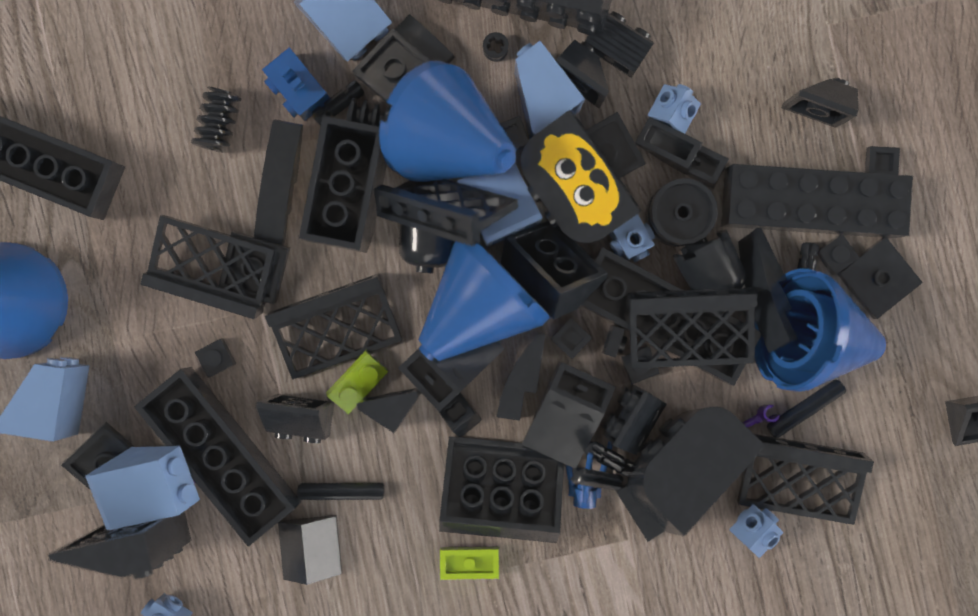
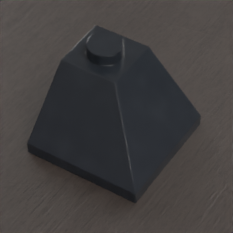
(585, 71)
(827, 102)

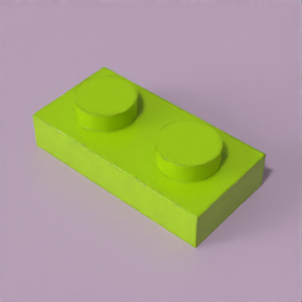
(357, 382)
(469, 563)

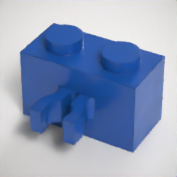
(295, 83)

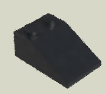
(296, 417)

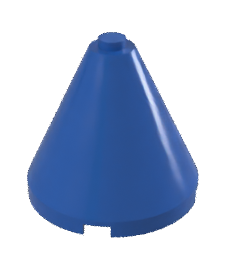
(442, 127)
(30, 300)
(476, 306)
(830, 334)

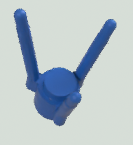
(585, 496)

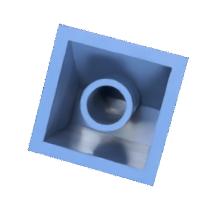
(347, 23)
(543, 88)
(510, 185)
(48, 401)
(142, 486)

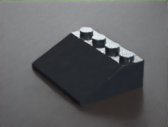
(501, 491)
(128, 549)

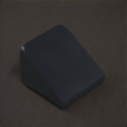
(460, 415)

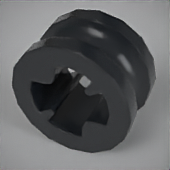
(498, 38)

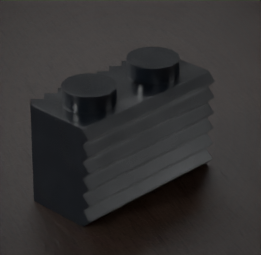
(621, 44)

